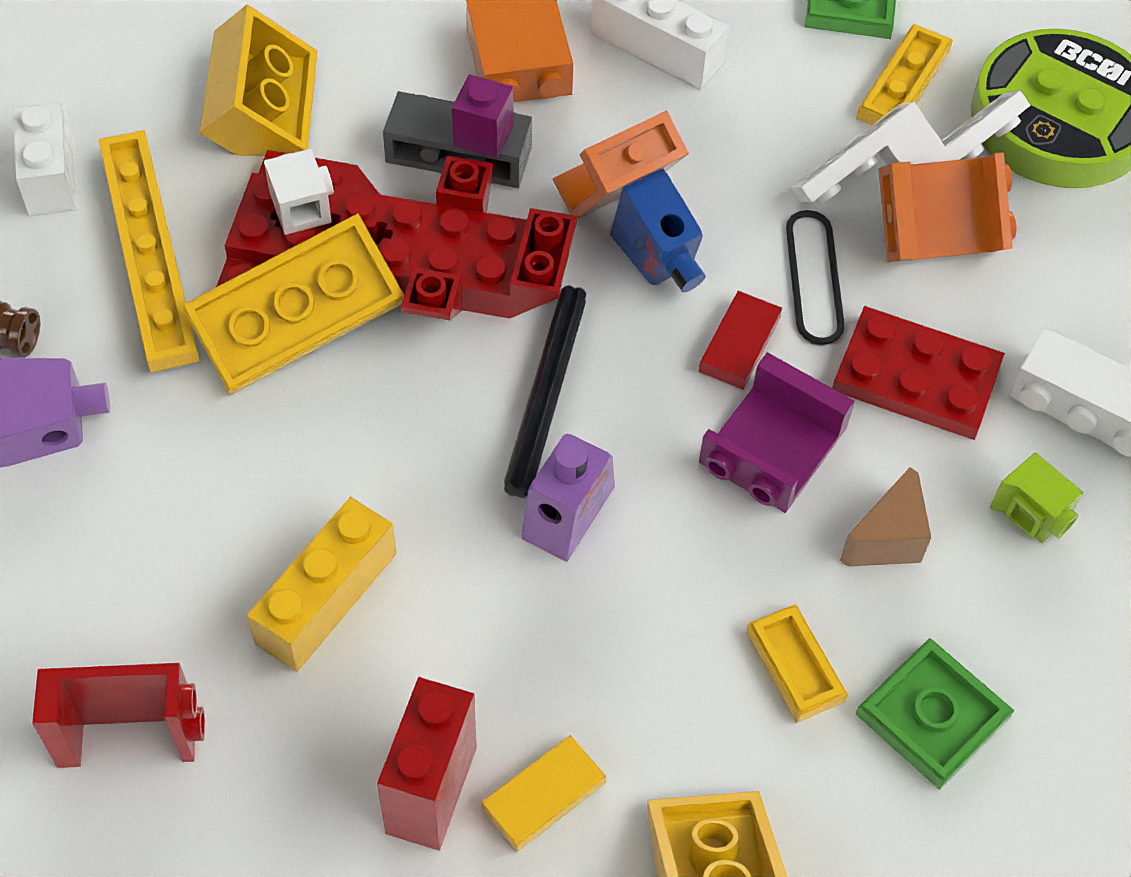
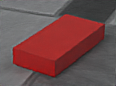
(740, 340)

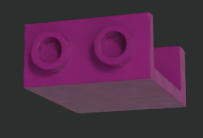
(777, 434)

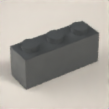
(422, 136)

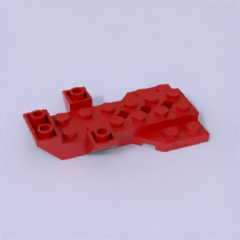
(440, 253)

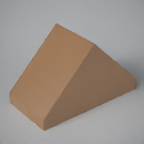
(893, 529)

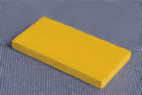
(293, 304)

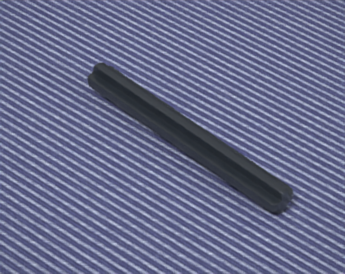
(545, 392)

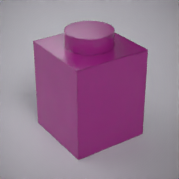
(483, 116)

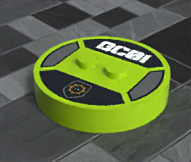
(1078, 109)

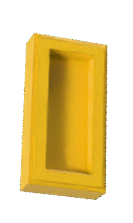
(796, 663)
(543, 793)

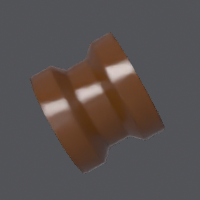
(19, 329)

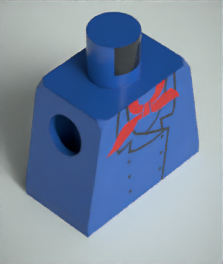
(658, 232)

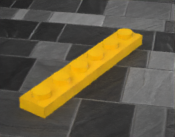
(148, 252)

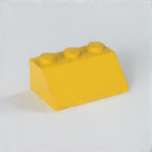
(258, 87)

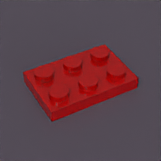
(918, 372)

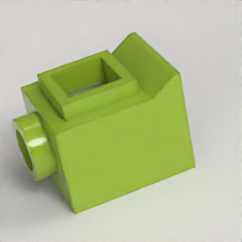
(1038, 499)

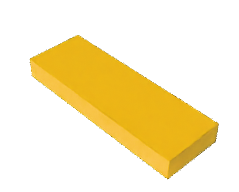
(906, 73)

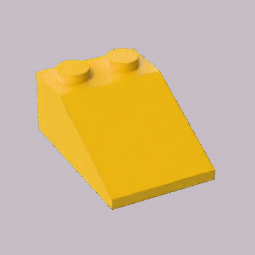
(713, 837)

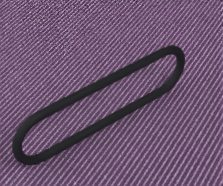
(834, 275)

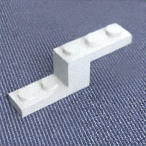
(907, 137)

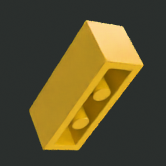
(322, 584)

